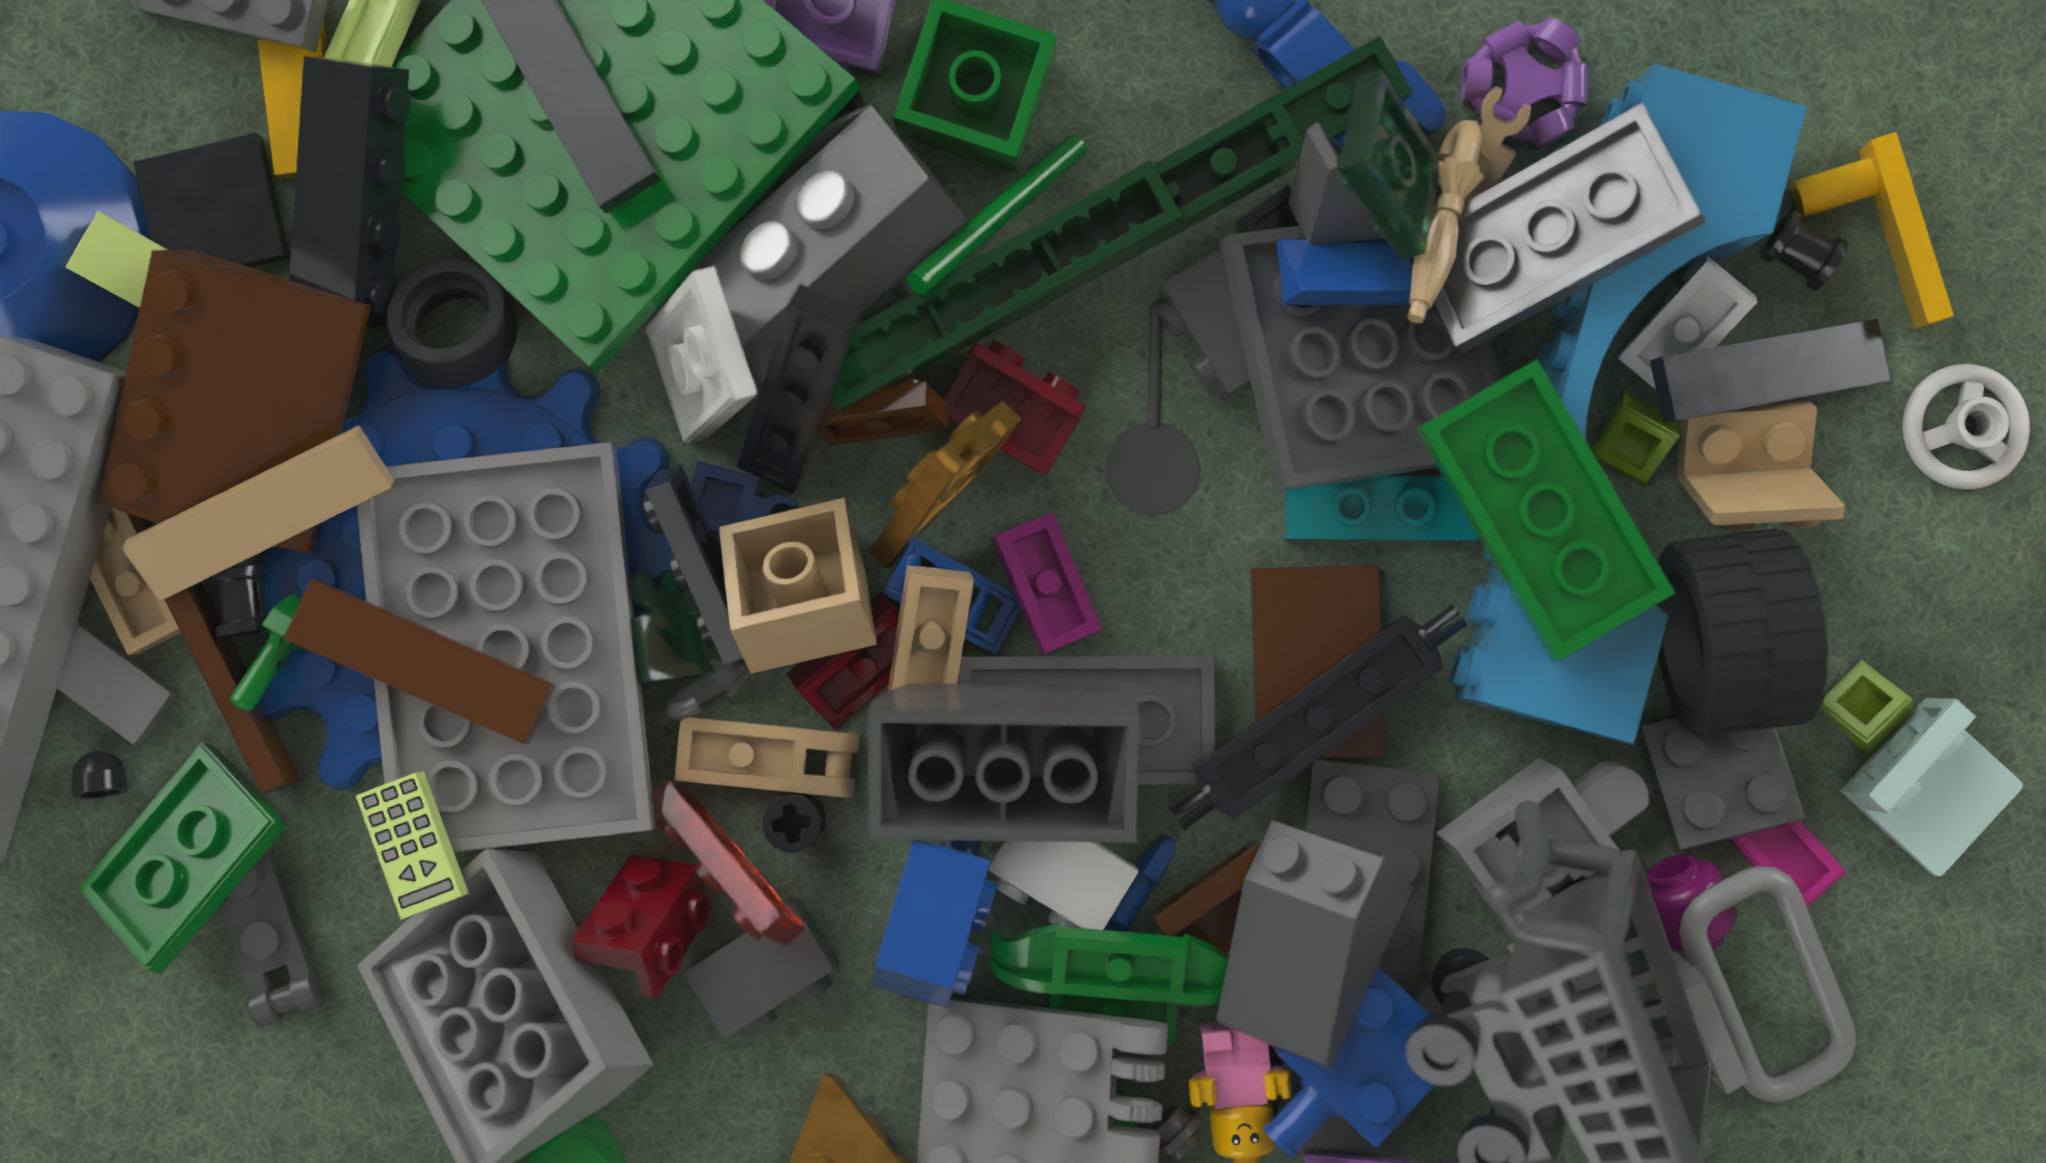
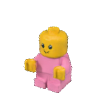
(1238, 1087)

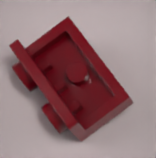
(1045, 407)
(645, 921)

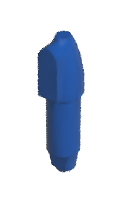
(1151, 870)

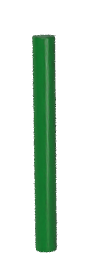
(996, 215)

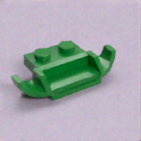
(1112, 971)

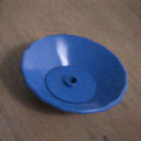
(49, 194)

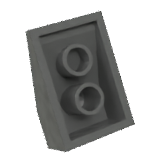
(1308, 941)

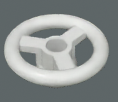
(1991, 423)

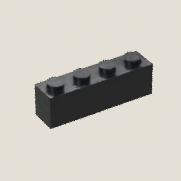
(349, 180)

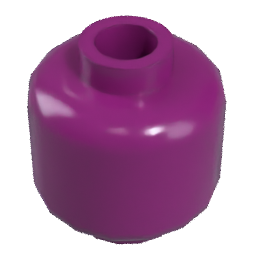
(1673, 887)

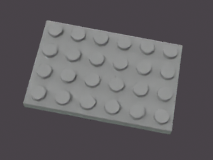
(534, 571)

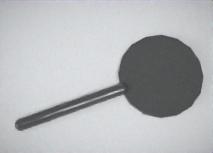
(1153, 463)

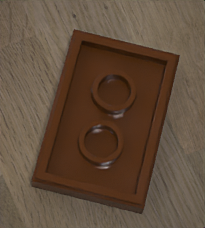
(1307, 624)

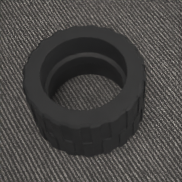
(1742, 633)

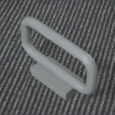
(1714, 1009)

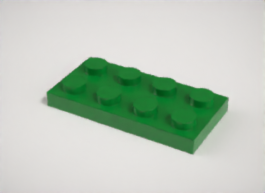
(1545, 511)

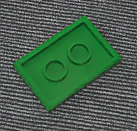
(182, 857)

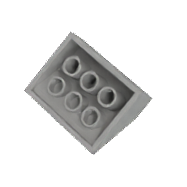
(501, 1015)

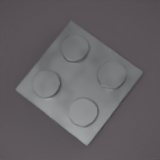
(1718, 782)

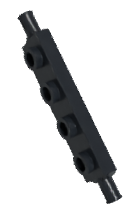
(1318, 717)

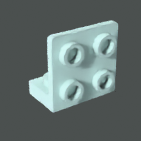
(1933, 785)

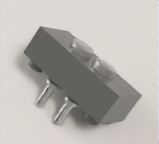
(838, 220)

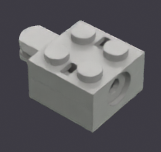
(1587, 811)

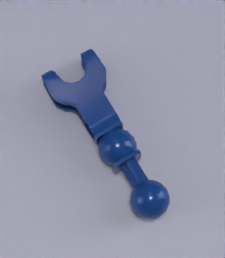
(1299, 41)

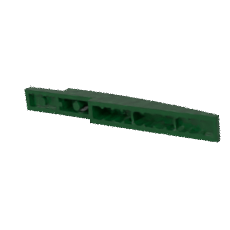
(1105, 228)

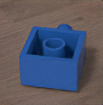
(931, 920)
(1369, 1078)

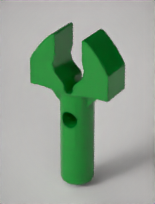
(270, 658)

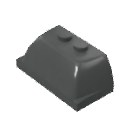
(1003, 763)

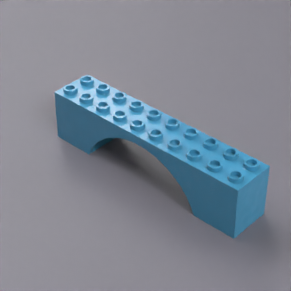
(1736, 163)

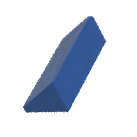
(1343, 273)

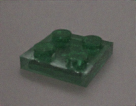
(1389, 165)

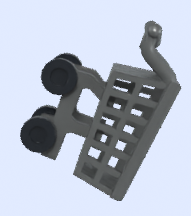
(1531, 1028)

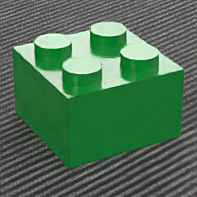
(975, 84)

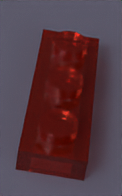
(724, 865)

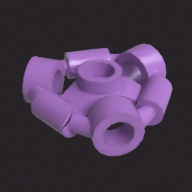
(1528, 79)

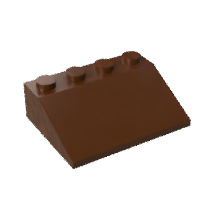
(226, 383)

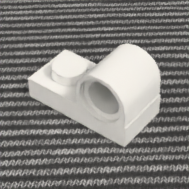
(1690, 318)

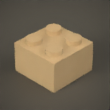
(796, 586)

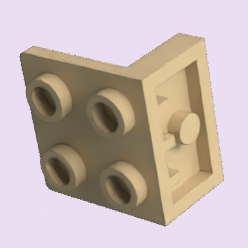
(1755, 467)

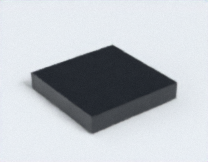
(215, 201)

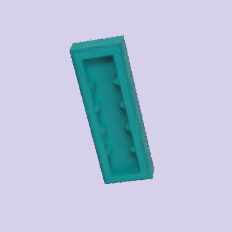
(1377, 510)

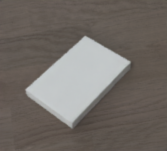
(700, 357)

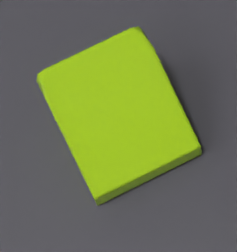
(1635, 438)
(1867, 707)

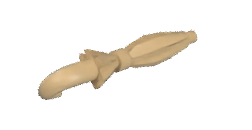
(1457, 179)

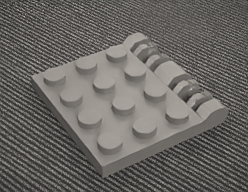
(1035, 1085)

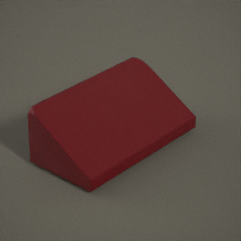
(848, 680)

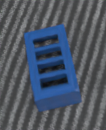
(1007, 614)

